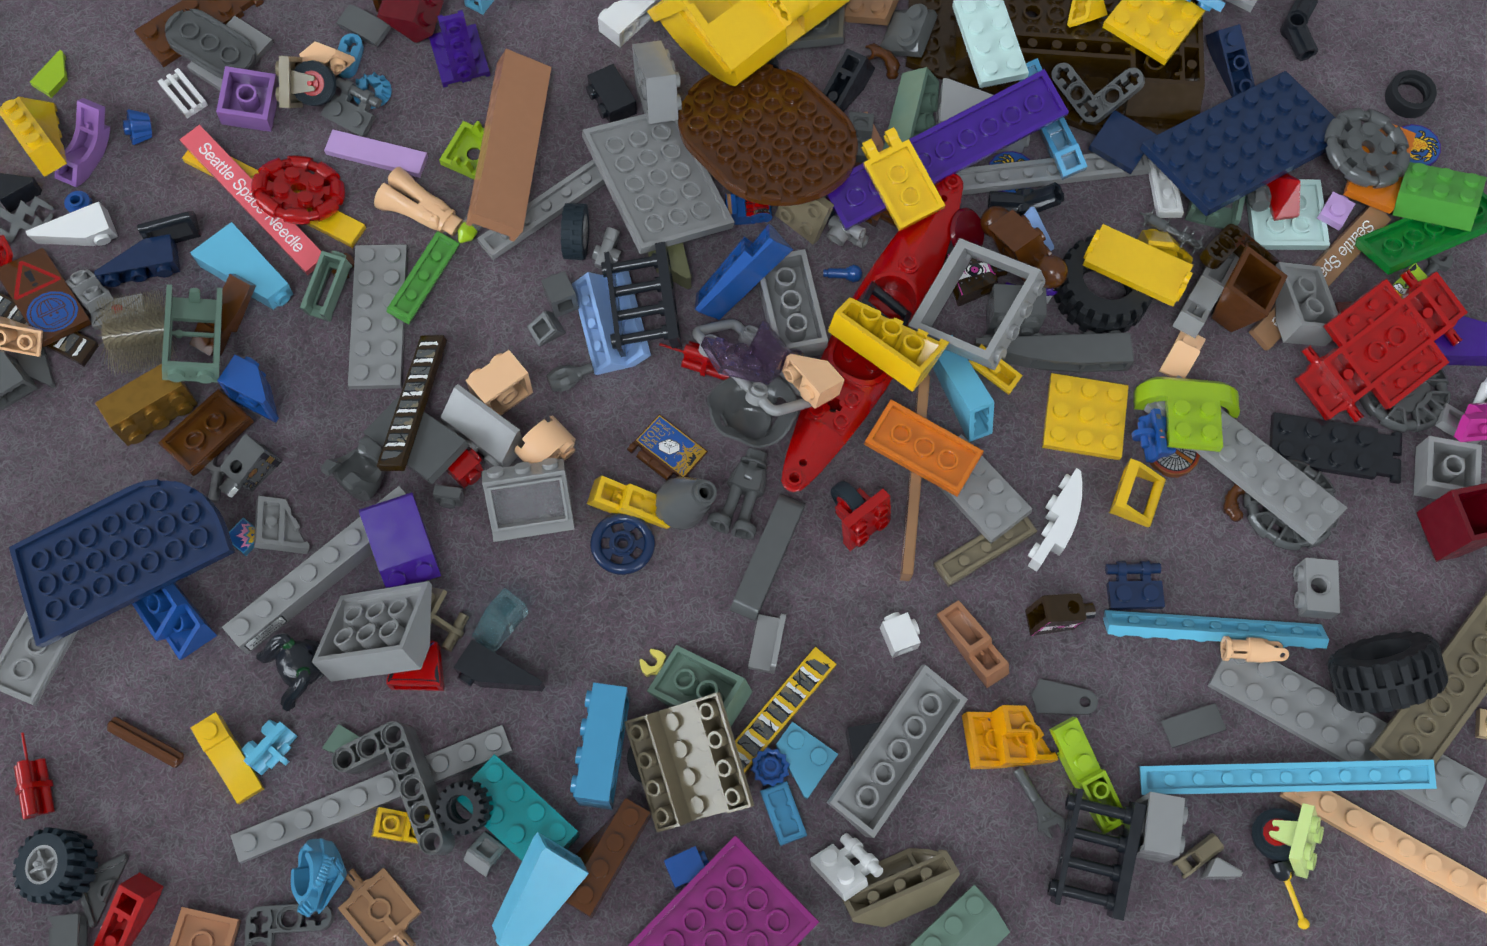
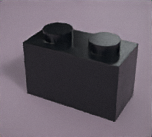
(611, 94)

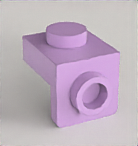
(1336, 210)

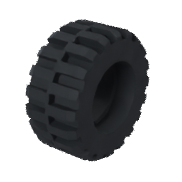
(1090, 310)
(1388, 672)

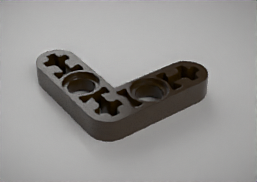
(1228, 241)

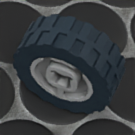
(575, 231)

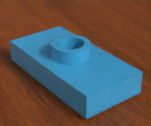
(783, 813)

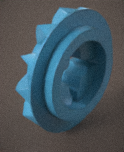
(379, 83)

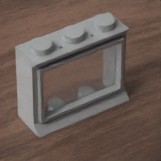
(528, 499)

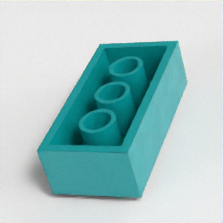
(518, 810)

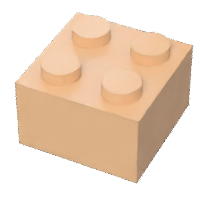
(500, 383)

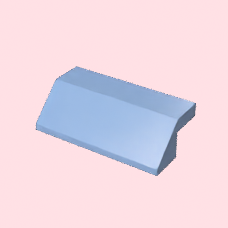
(597, 323)

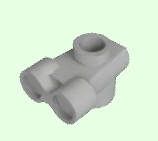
(839, 236)
(610, 241)

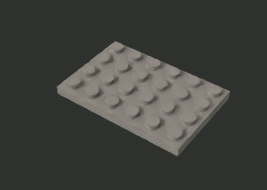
(656, 182)

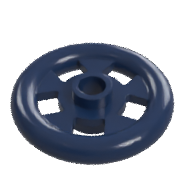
(629, 564)

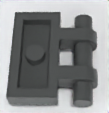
(349, 115)

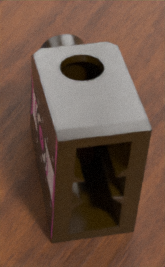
(976, 281)
(1058, 613)

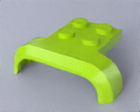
(1190, 409)

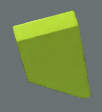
(51, 76)

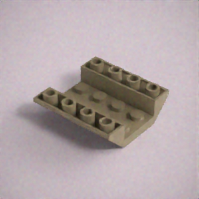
(688, 762)

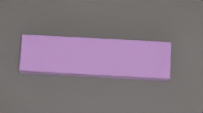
(375, 153)

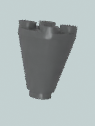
(684, 501)

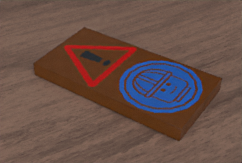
(43, 296)

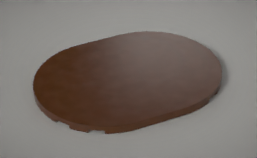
(769, 136)

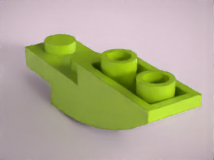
(1084, 770)

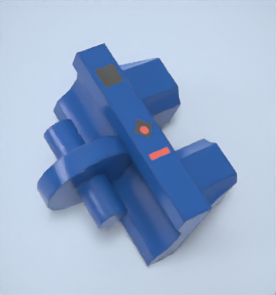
(1152, 436)

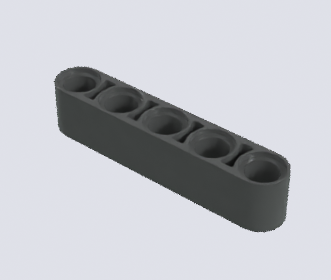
(767, 557)

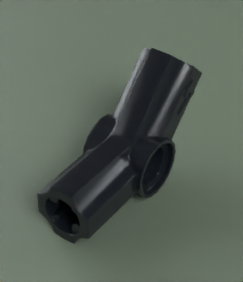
(1296, 29)
(1023, 199)

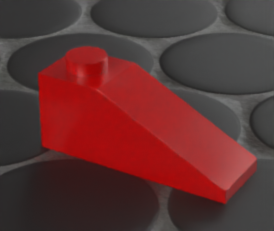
(129, 911)

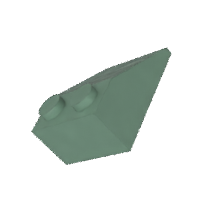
(693, 677)

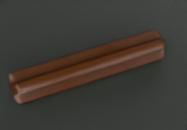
(145, 742)

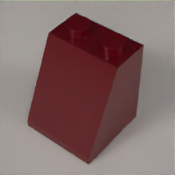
(1456, 522)

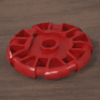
(293, 206)

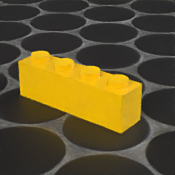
(37, 131)
(886, 342)

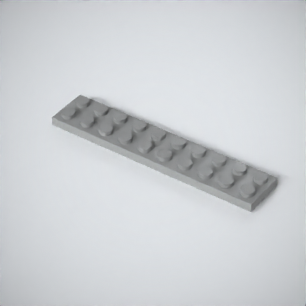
(1346, 735)

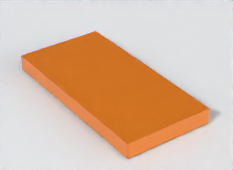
(1381, 198)
(924, 447)

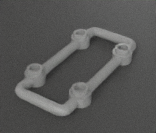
(757, 391)

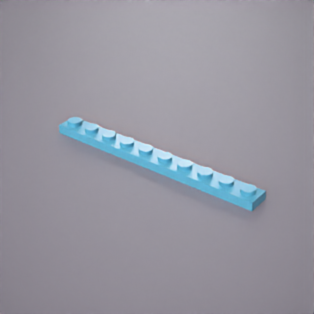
(1288, 777)

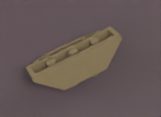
(907, 886)

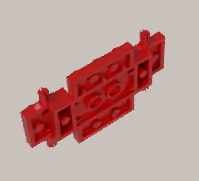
(1382, 345)

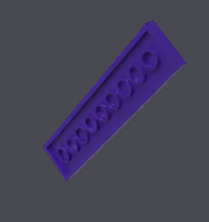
(961, 142)

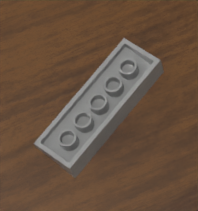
(897, 751)

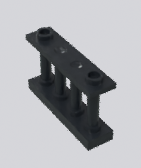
(665, 307)
(1125, 844)

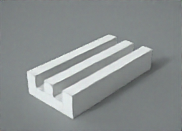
(171, 79)

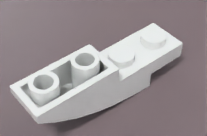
(1062, 519)

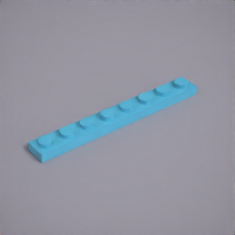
(1213, 628)

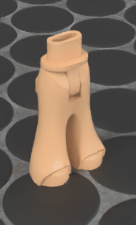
(429, 210)

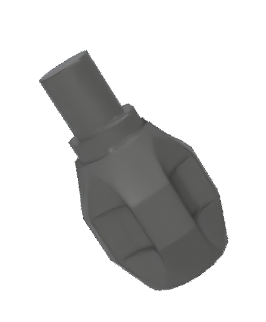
(1259, 199)
(567, 376)

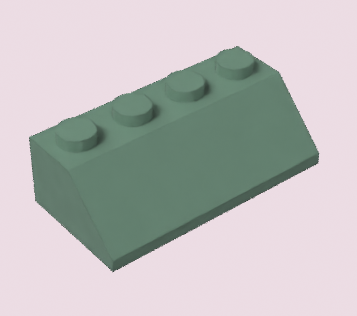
(966, 922)

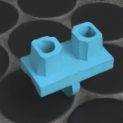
(270, 749)

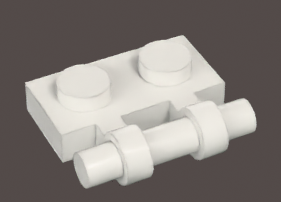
(840, 873)

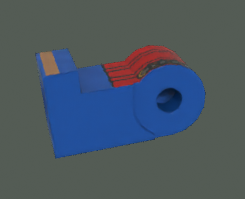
(746, 211)

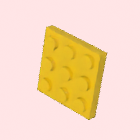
(1154, 25)
(1085, 416)

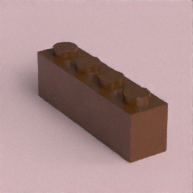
(606, 855)

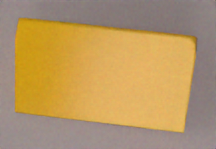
(1003, 376)

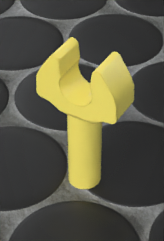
(653, 670)

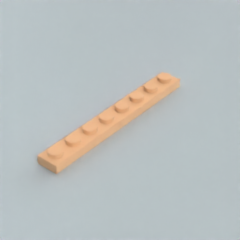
(1396, 845)

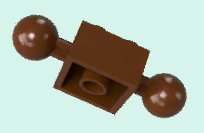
(1022, 242)

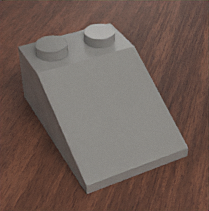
(1304, 305)

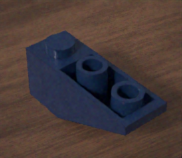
(1231, 58)
(144, 260)

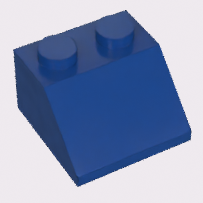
(248, 387)

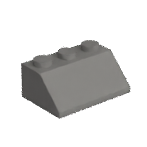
(481, 428)

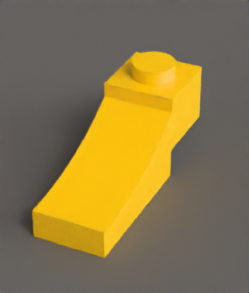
(624, 499)
(227, 757)

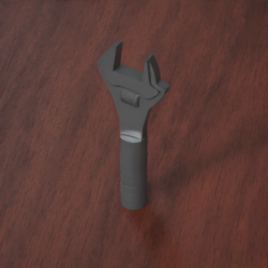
(1045, 815)

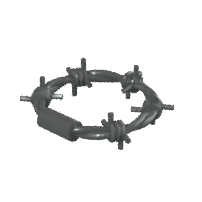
(1165, 226)

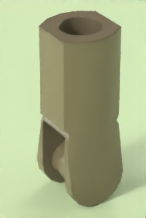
(1201, 853)

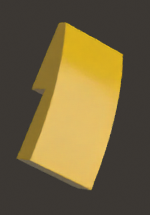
(394, 826)

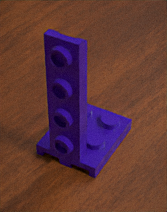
(458, 50)

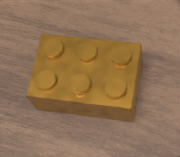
(145, 405)

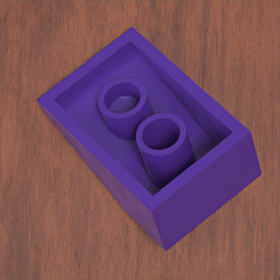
(400, 541)

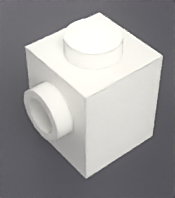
(900, 633)

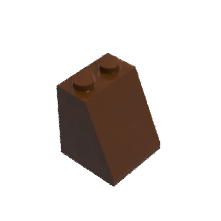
(1249, 291)

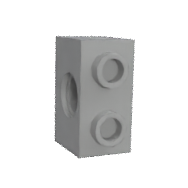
(1325, 576)

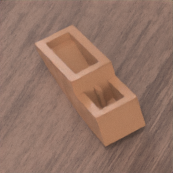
(973, 644)

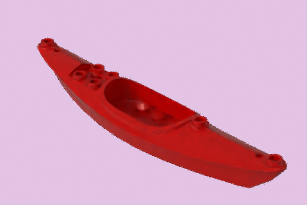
(905, 273)

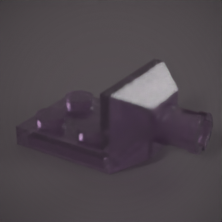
(757, 362)

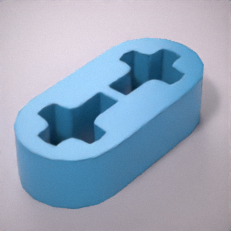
(356, 52)

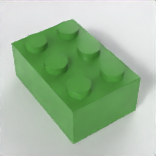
(1439, 196)

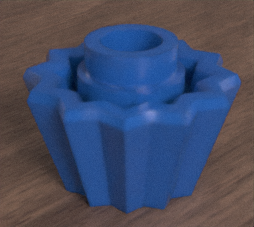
(137, 126)
(770, 767)

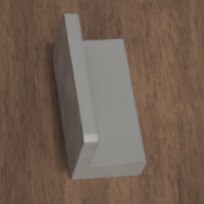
(766, 643)

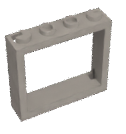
(946, 282)

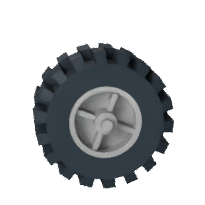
(55, 866)

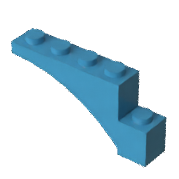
(1060, 140)

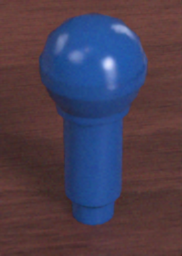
(852, 273)

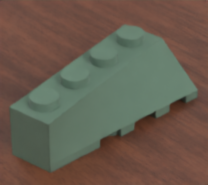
(915, 104)

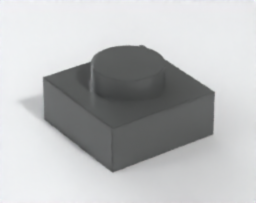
(448, 496)

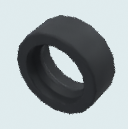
(1399, 104)

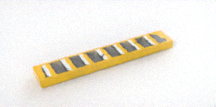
(783, 706)

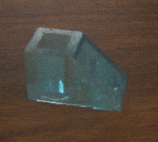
(500, 620)

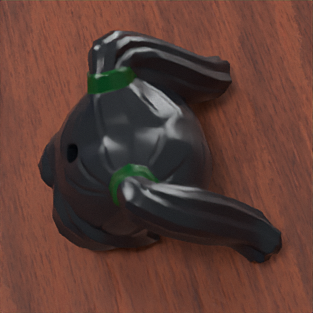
(292, 664)

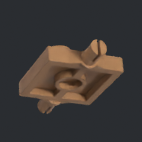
(379, 909)

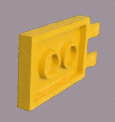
(901, 180)

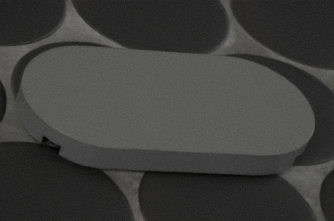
(208, 42)

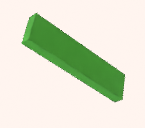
(422, 277)

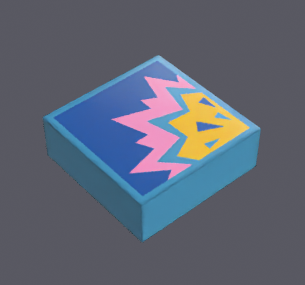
(243, 536)

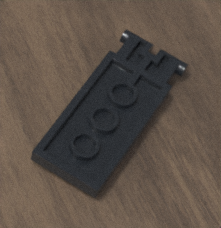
(1337, 447)

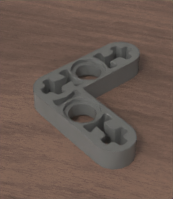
(1099, 99)
(275, 923)

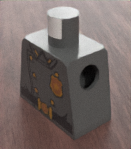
(248, 465)

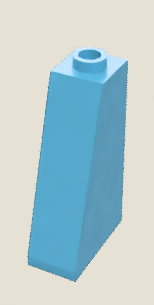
(233, 253)
(966, 395)
(538, 891)

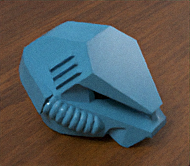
(317, 875)

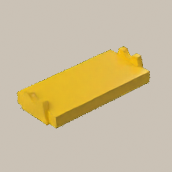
(1138, 265)

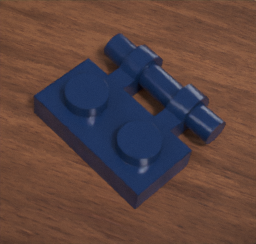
(1134, 594)

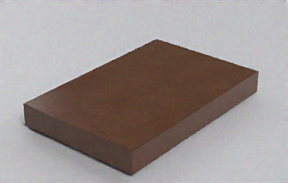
(206, 432)

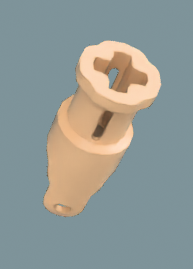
(1252, 650)

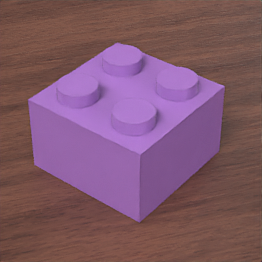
(247, 99)

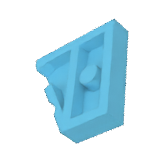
(807, 757)

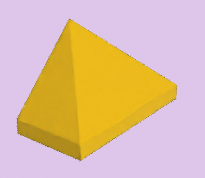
(1085, 11)

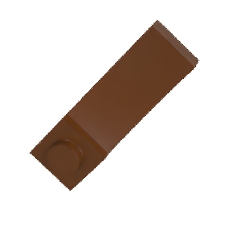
(235, 301)

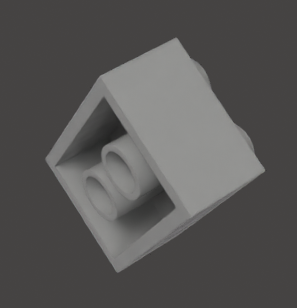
(656, 82)

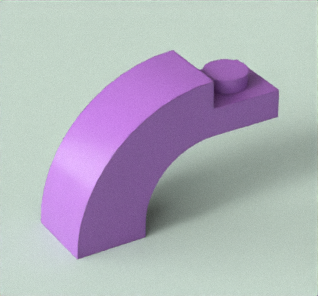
(86, 145)

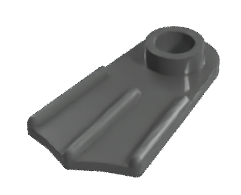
(1060, 698)

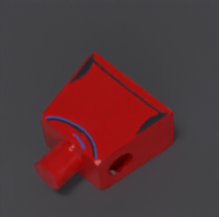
(427, 678)

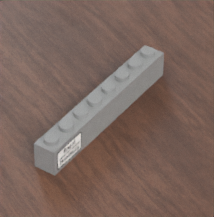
(302, 585)

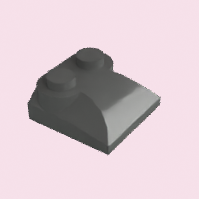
(909, 31)

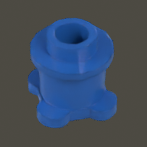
(76, 201)

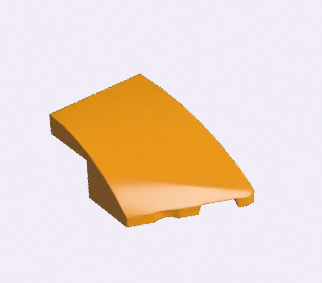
(1005, 740)

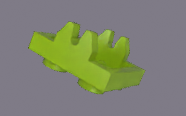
(455, 154)

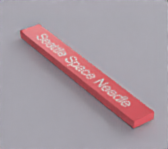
(238, 185)

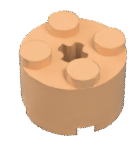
(546, 441)

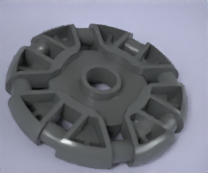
(1354, 160)
(1413, 403)
(1287, 538)

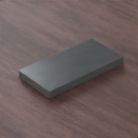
(433, 447)

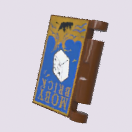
(667, 449)

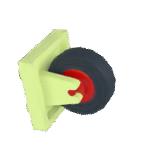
(1285, 836)

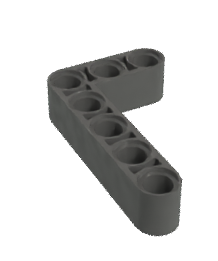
(405, 777)

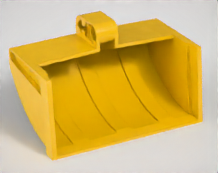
(739, 35)

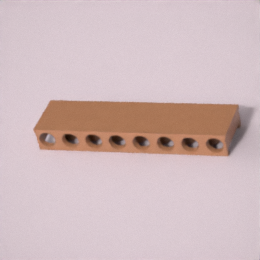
(509, 145)

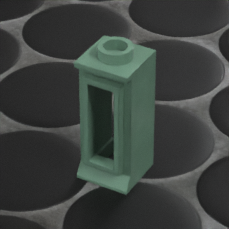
(325, 263)

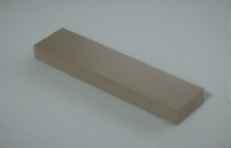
(980, 552)

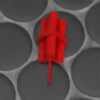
(697, 362)
(33, 786)

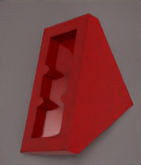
(1285, 197)

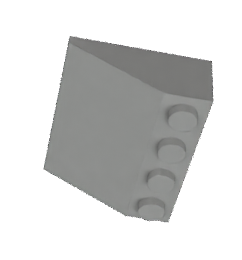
(377, 633)

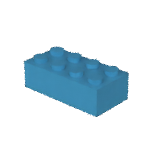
(602, 746)

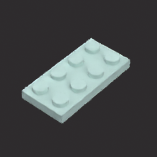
(990, 41)

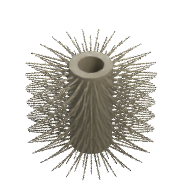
(133, 332)

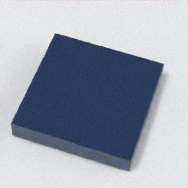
(1121, 142)

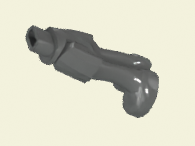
(747, 480)

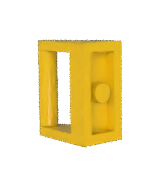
(1119, 505)

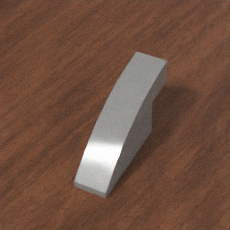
(1204, 296)

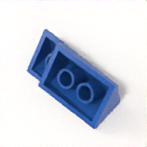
(741, 272)
(174, 618)

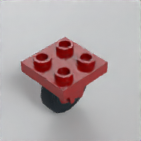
(860, 513)

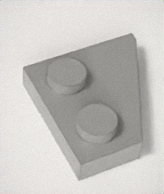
(277, 527)

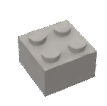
(1445, 466)
(1162, 827)

